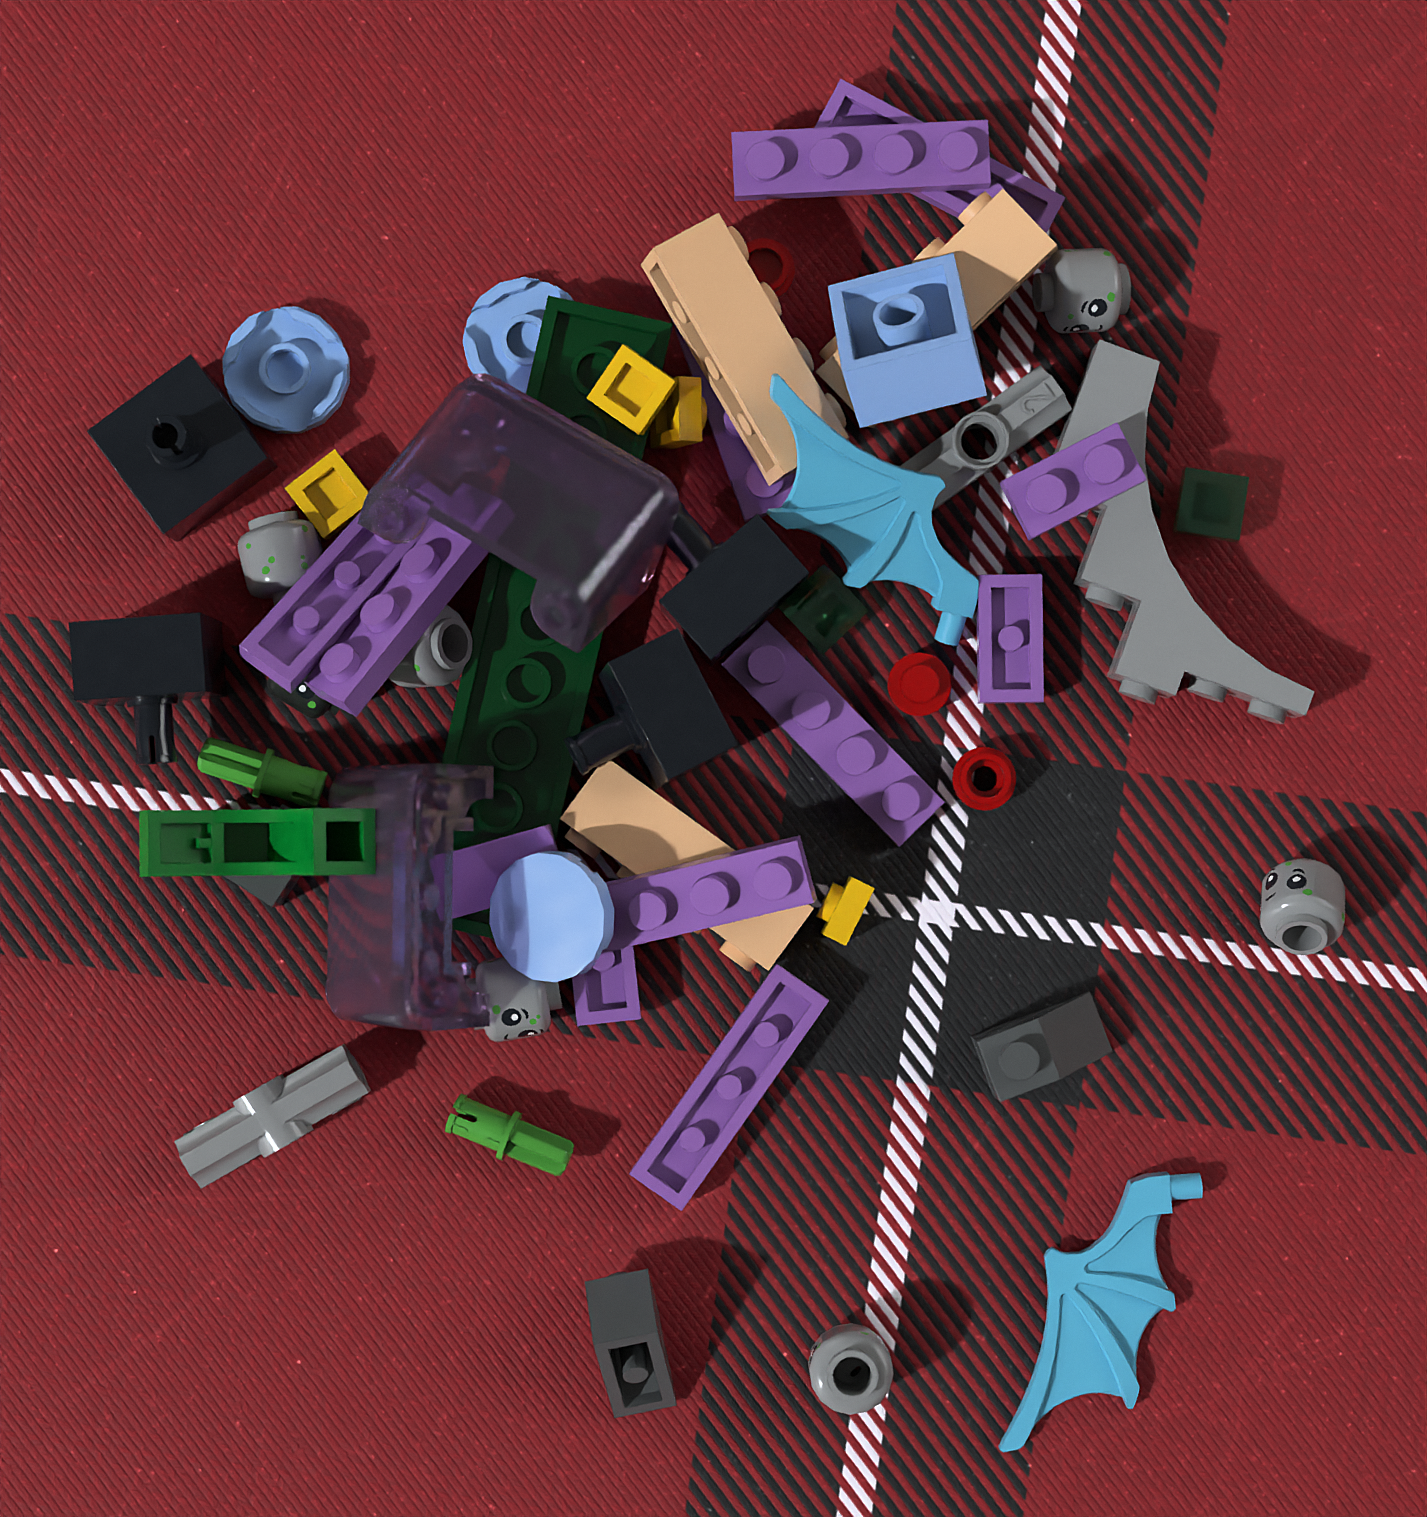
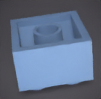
(906, 340)

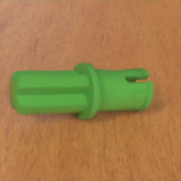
(262, 772)
(510, 1136)

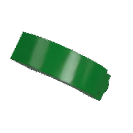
(257, 842)

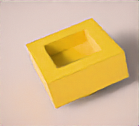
(632, 390)
(681, 417)
(329, 494)
(843, 908)

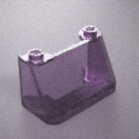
(535, 496)
(395, 927)

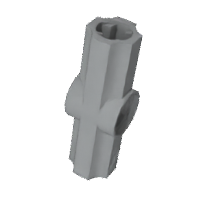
(1009, 419)
(272, 1116)

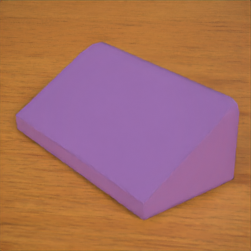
(480, 866)

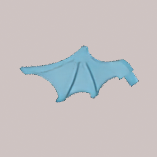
(871, 515)
(1102, 1305)

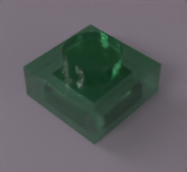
(1211, 504)
(823, 609)

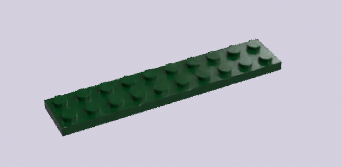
(521, 685)

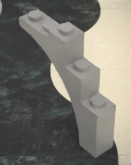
(1128, 564)

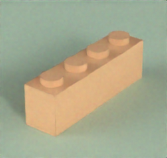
(993, 258)
(738, 338)
(649, 834)

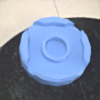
(490, 326)
(286, 370)
(551, 916)

